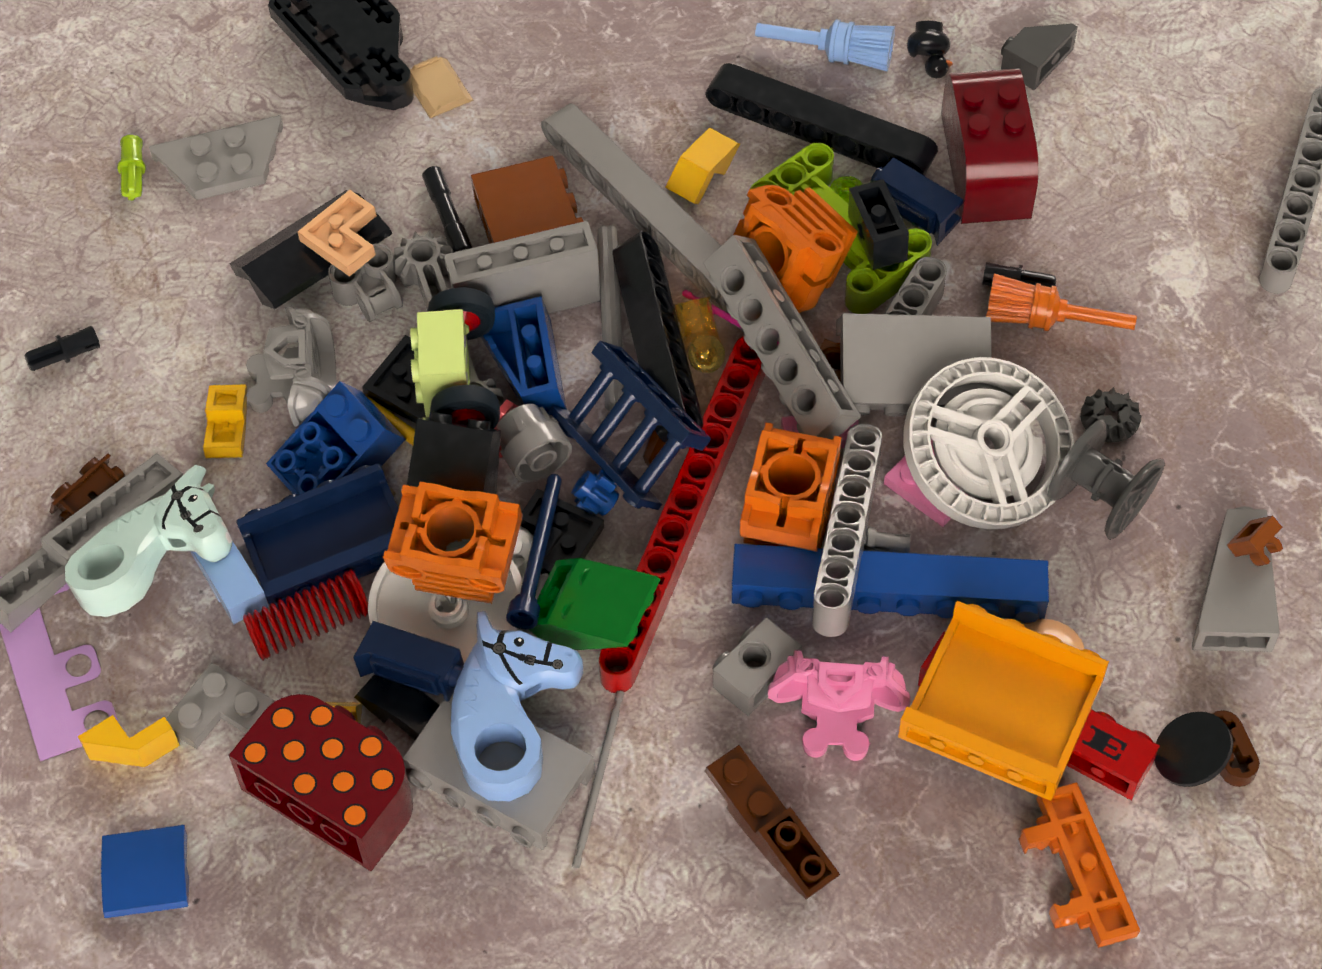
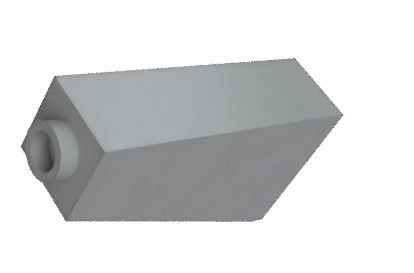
(1239, 596)

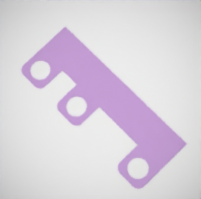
(43, 682)

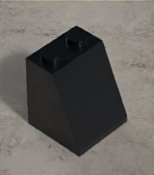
(455, 453)

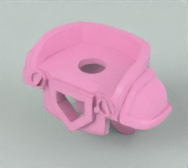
(838, 699)

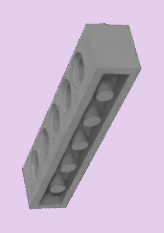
(743, 259)

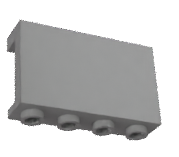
(549, 264)
(893, 356)
(434, 765)

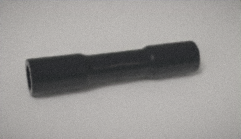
(441, 197)

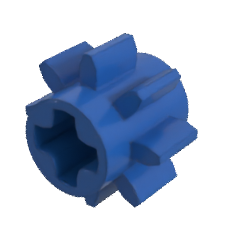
(595, 493)

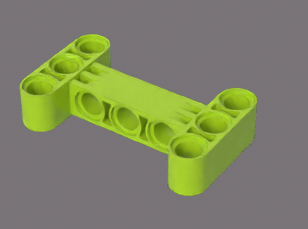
(814, 169)

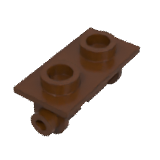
(95, 478)

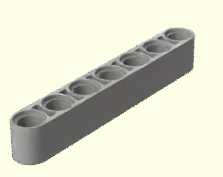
(1296, 204)
(847, 531)

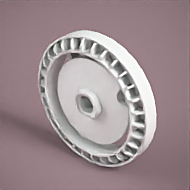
(966, 457)

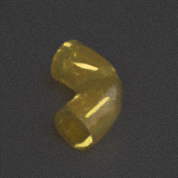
(700, 334)

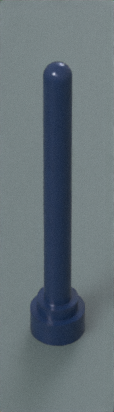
(524, 608)

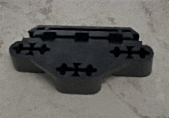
(362, 32)

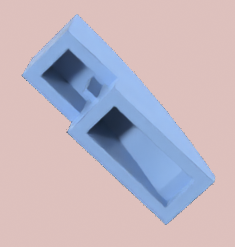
(233, 584)

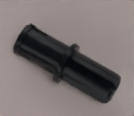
(1018, 274)
(62, 349)

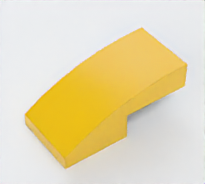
(225, 421)

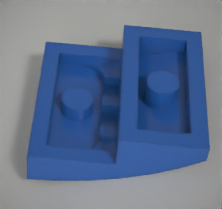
(144, 871)

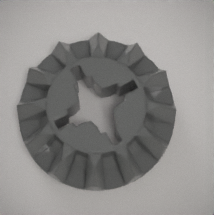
(1128, 415)

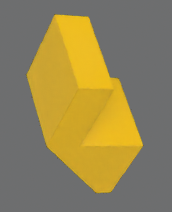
(697, 165)
(111, 744)

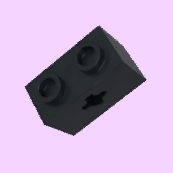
(878, 224)

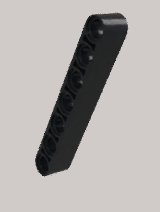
(818, 119)
(655, 322)

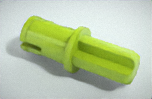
(131, 166)

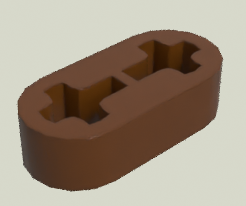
(1242, 750)

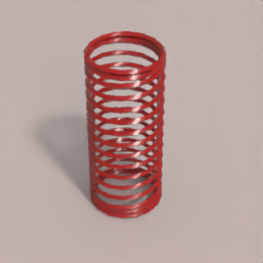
(352, 588)

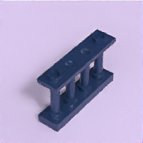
(659, 411)

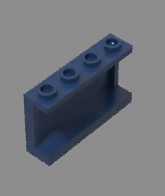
(321, 533)

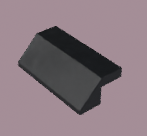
(286, 266)

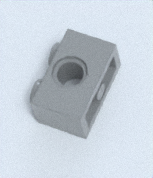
(746, 685)

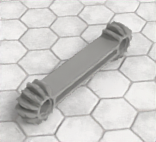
(412, 270)

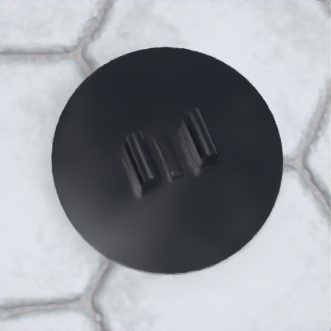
(1193, 749)

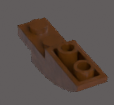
(770, 825)

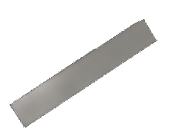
(43, 573)

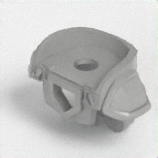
(303, 372)

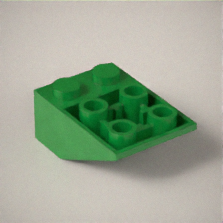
(592, 604)

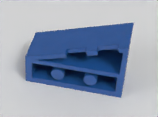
(527, 353)

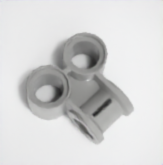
(369, 286)

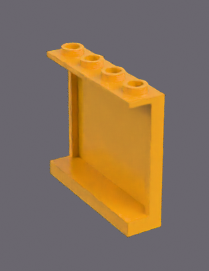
(1004, 700)

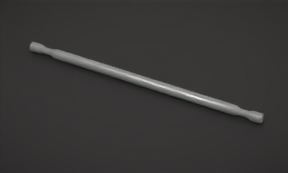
(598, 780)

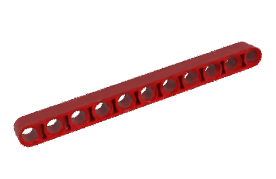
(688, 492)

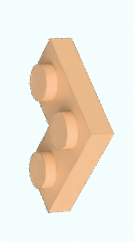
(334, 233)

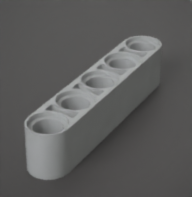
(918, 291)

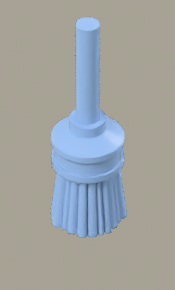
(842, 41)

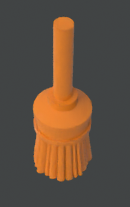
(1041, 306)

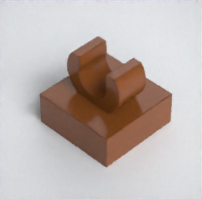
(1255, 537)

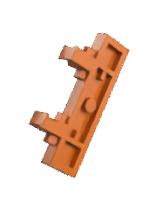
(1097, 893)

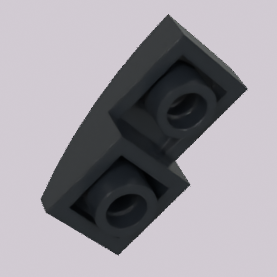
(398, 702)

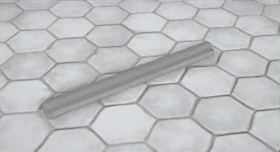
(610, 303)

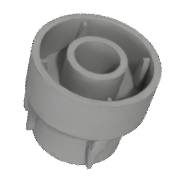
(532, 443)

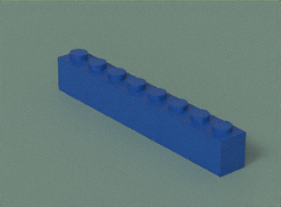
(896, 582)

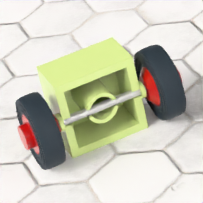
(442, 355)

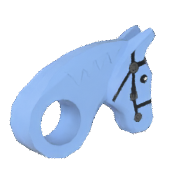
(488, 710)

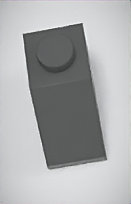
(1038, 51)

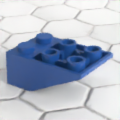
(335, 441)

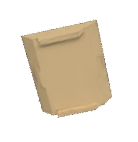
(438, 86)

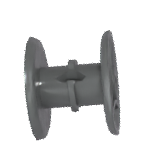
(1105, 479)

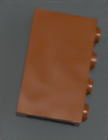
(523, 199)

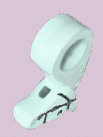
(121, 559)

